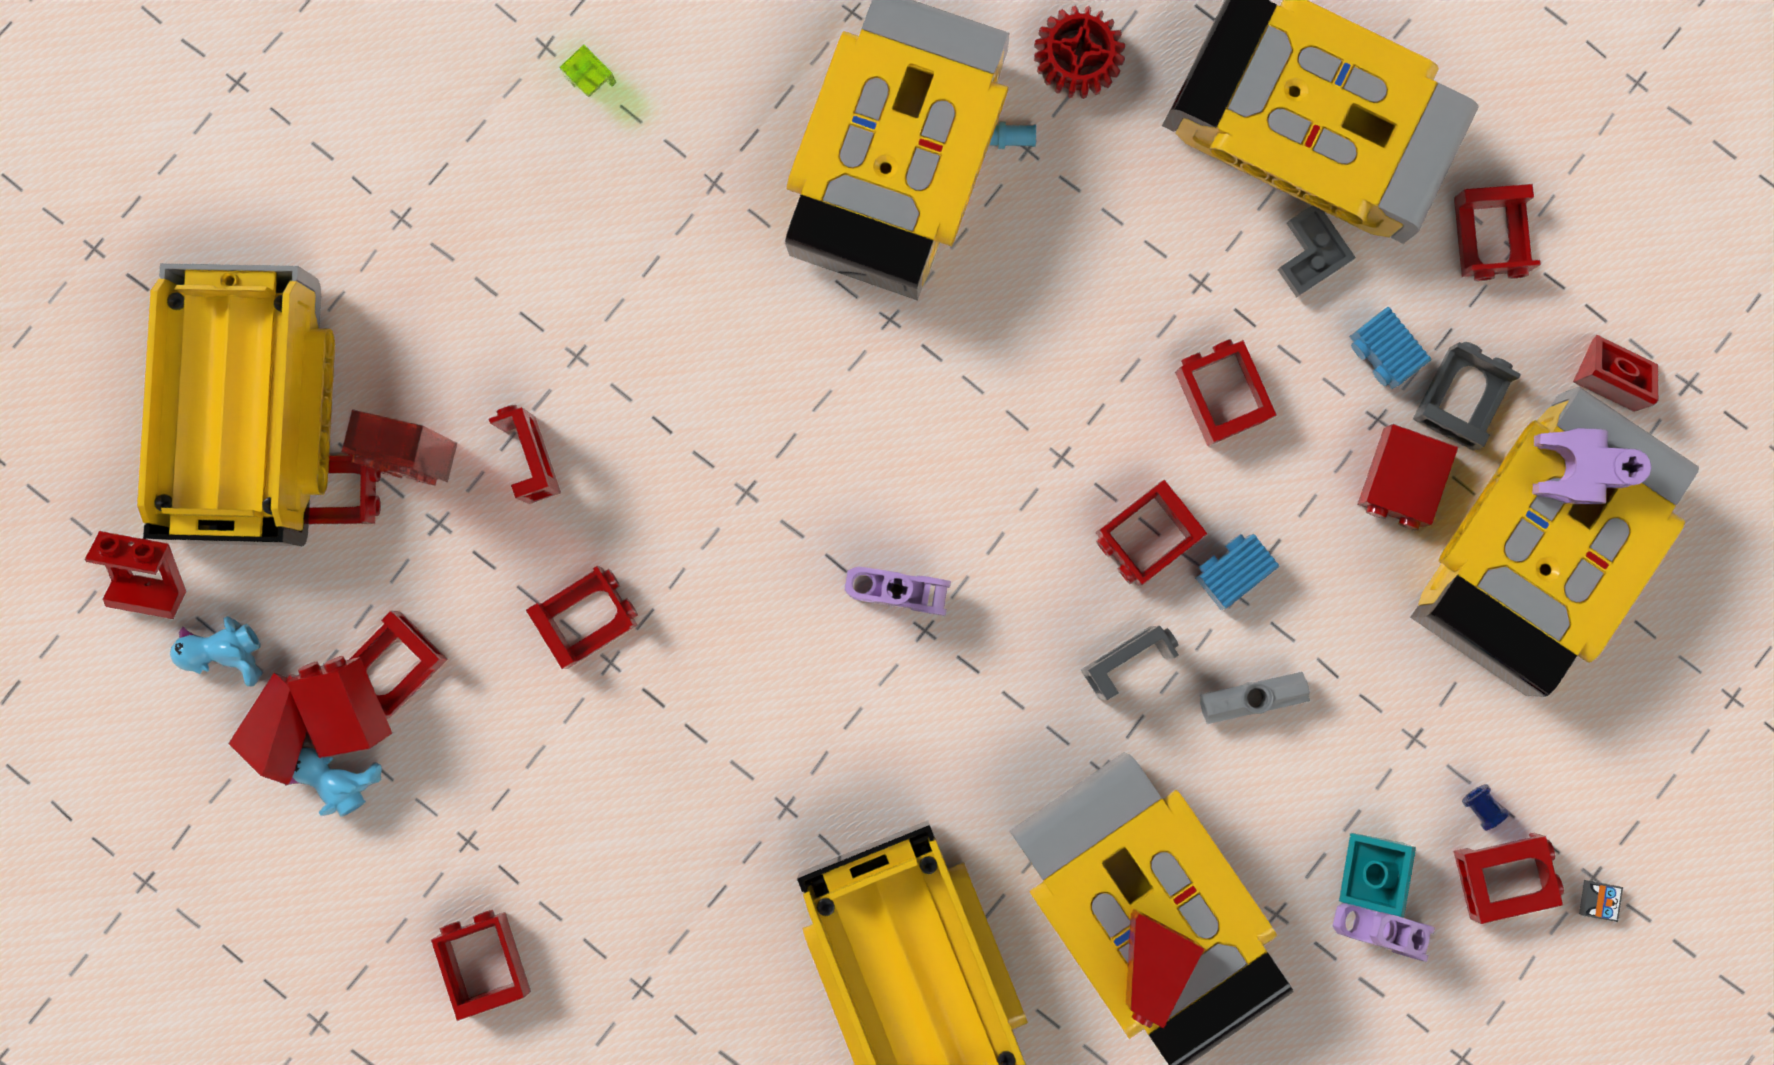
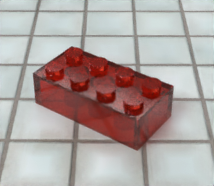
(399, 448)

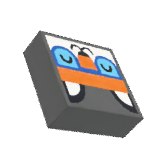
(1601, 900)

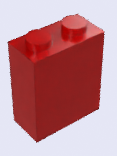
(1407, 477)
(339, 706)

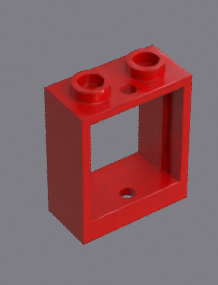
(1195, 362)
(1178, 514)
(461, 1003)

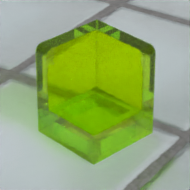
(586, 71)

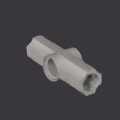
(1275, 693)

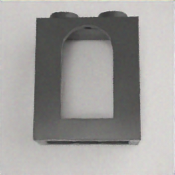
(1498, 378)
(1097, 671)

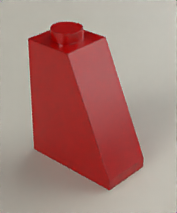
(272, 732)
(1157, 968)

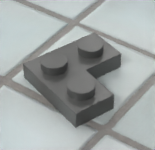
(1323, 252)

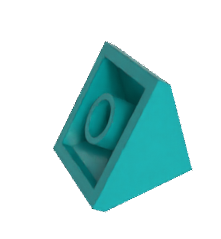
(1377, 874)

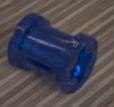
(1485, 807)

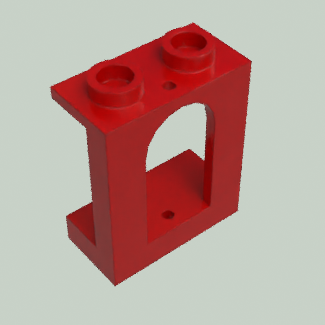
(1514, 200)
(543, 480)
(369, 503)
(138, 592)
(543, 614)
(395, 627)
(1474, 887)

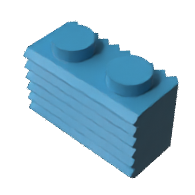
(1389, 349)
(1236, 570)

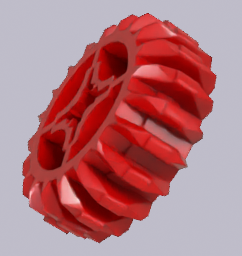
(1092, 53)

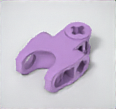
(1589, 466)
(914, 593)
(1385, 930)

